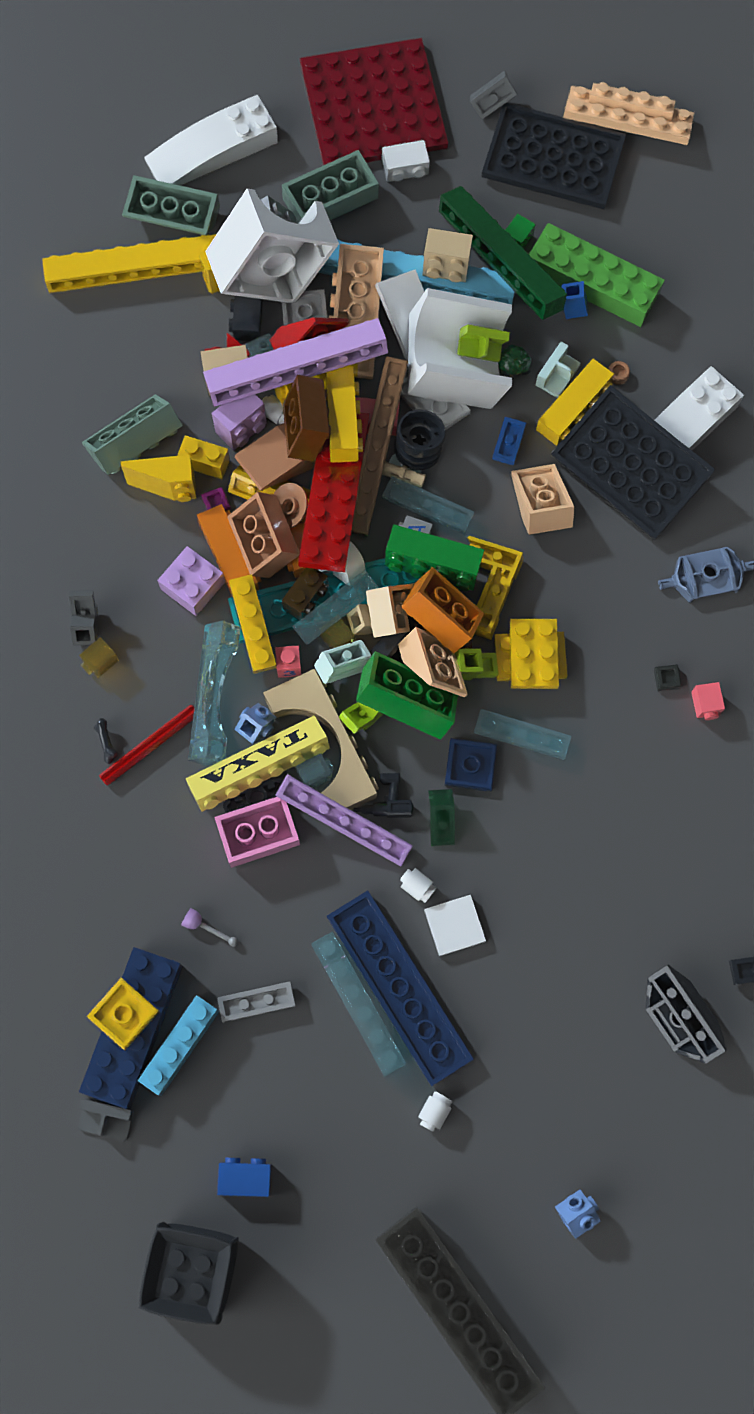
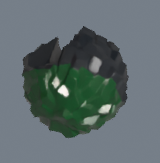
(514, 361)

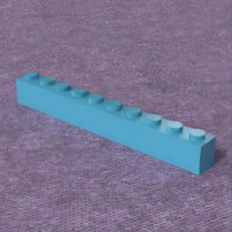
(479, 282)

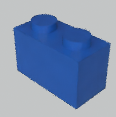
(244, 1178)

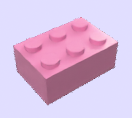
(257, 831)

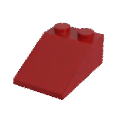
(305, 330)

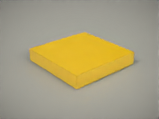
(123, 1014)

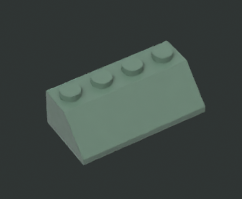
(171, 205)
(132, 434)

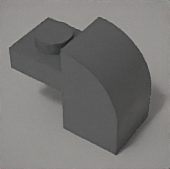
(84, 617)

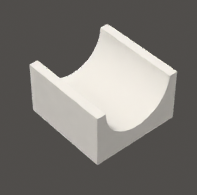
(268, 256)
(433, 360)

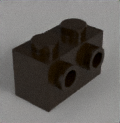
(305, 593)

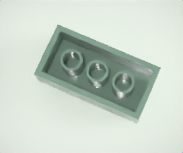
(338, 185)

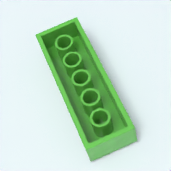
(607, 278)

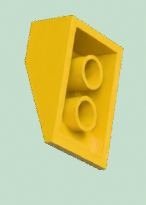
(164, 476)

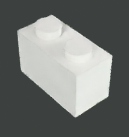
(405, 161)

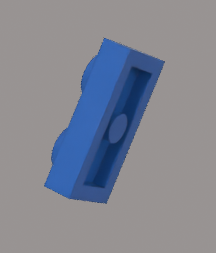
(509, 441)

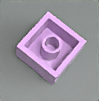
(239, 420)
(191, 581)

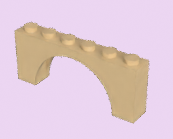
(307, 697)

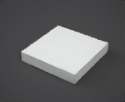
(454, 925)

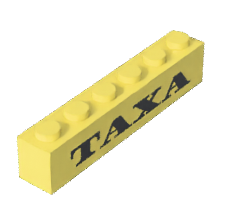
(258, 763)

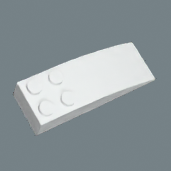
(214, 142)
(700, 408)

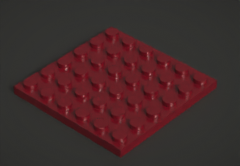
(373, 100)

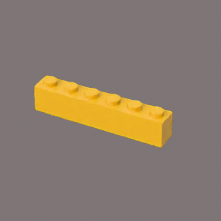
(342, 414)

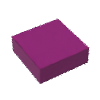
(215, 498)

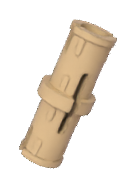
(404, 474)

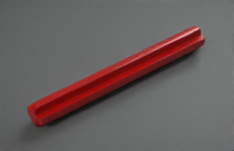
(147, 745)

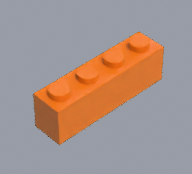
(224, 544)

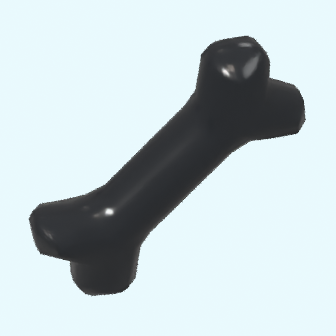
(109, 752)

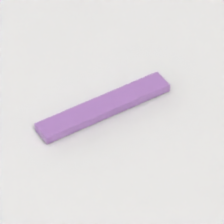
(343, 820)

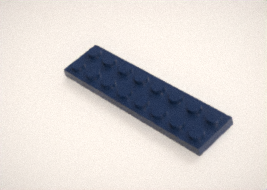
(399, 988)

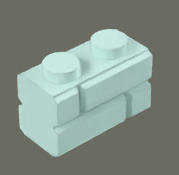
(342, 661)

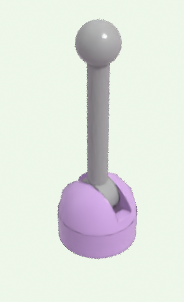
(194, 920)

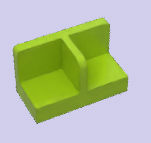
(481, 342)

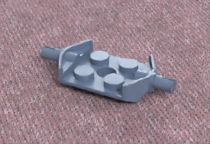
(692, 581)

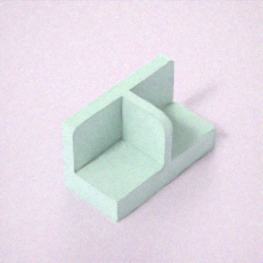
(557, 371)

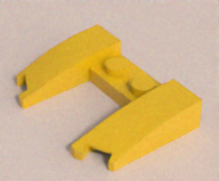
(504, 568)

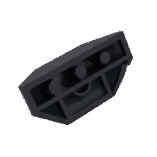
(683, 1016)

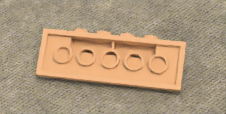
(629, 112)
(356, 291)

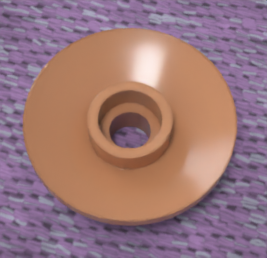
(293, 496)

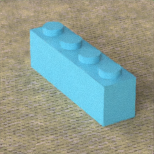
(178, 1046)

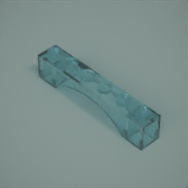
(207, 735)
(358, 1004)

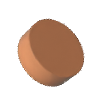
(621, 372)

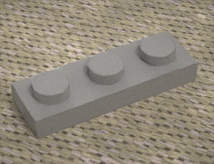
(256, 1002)

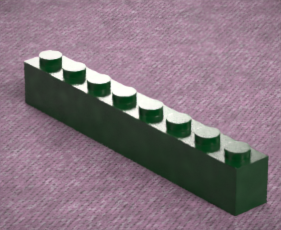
(503, 253)

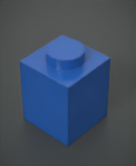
(576, 300)

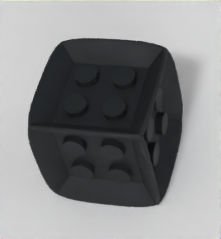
(188, 1273)

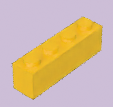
(574, 402)
(252, 624)

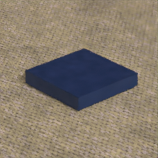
(470, 764)

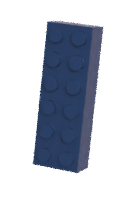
(115, 1071)

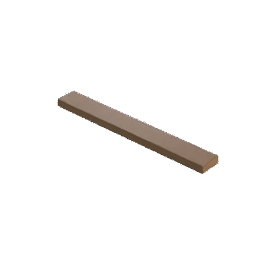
(378, 441)

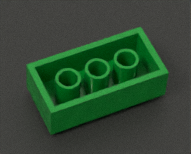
(419, 552)
(406, 696)

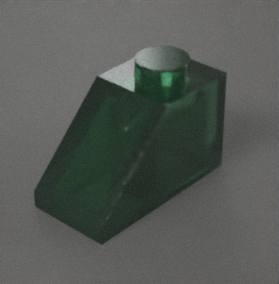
(441, 817)

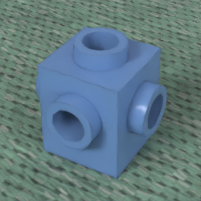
(255, 723)
(578, 1213)

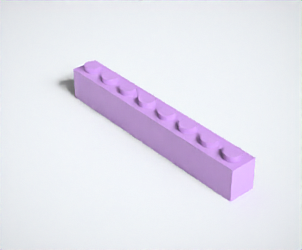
(302, 358)

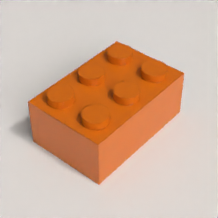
(443, 610)

